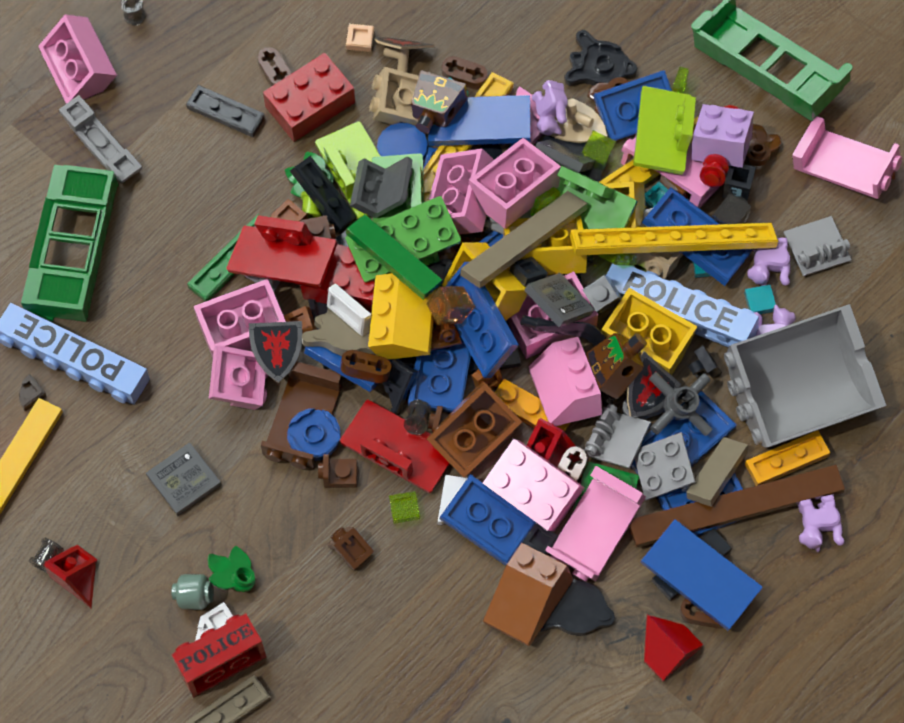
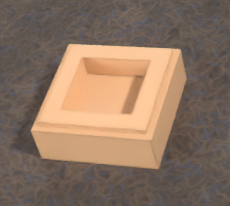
(360, 37)

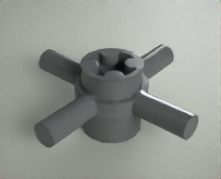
(674, 410)

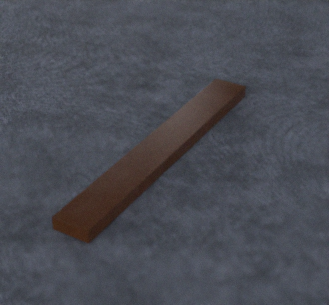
(740, 504)

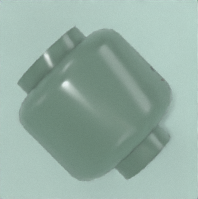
(193, 591)

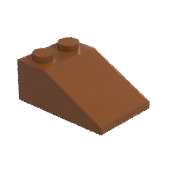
(474, 429)
(527, 594)

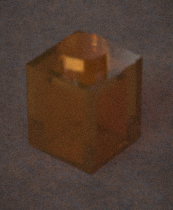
(450, 305)

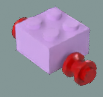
(721, 141)

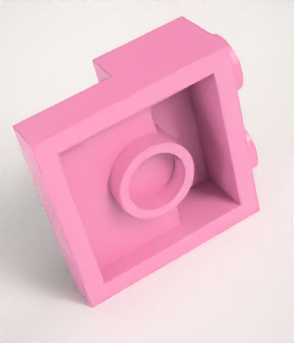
(237, 378)

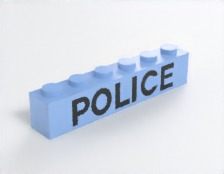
(714, 318)
(72, 354)

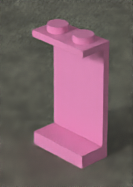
(845, 160)
(688, 181)
(596, 525)

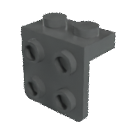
(380, 189)

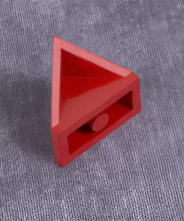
(551, 442)
(74, 572)
(668, 646)

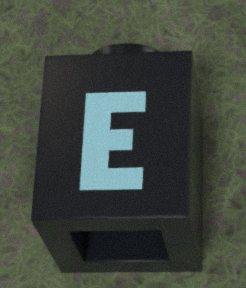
(739, 181)

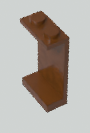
(306, 389)

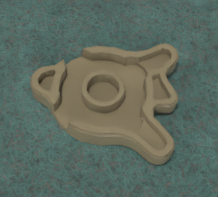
(335, 335)

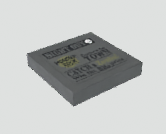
(565, 156)
(559, 300)
(183, 479)

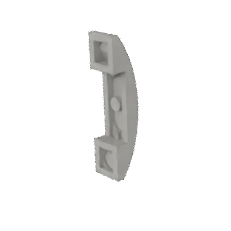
(99, 140)

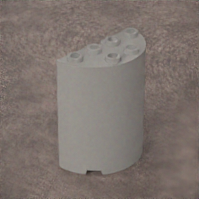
(802, 377)

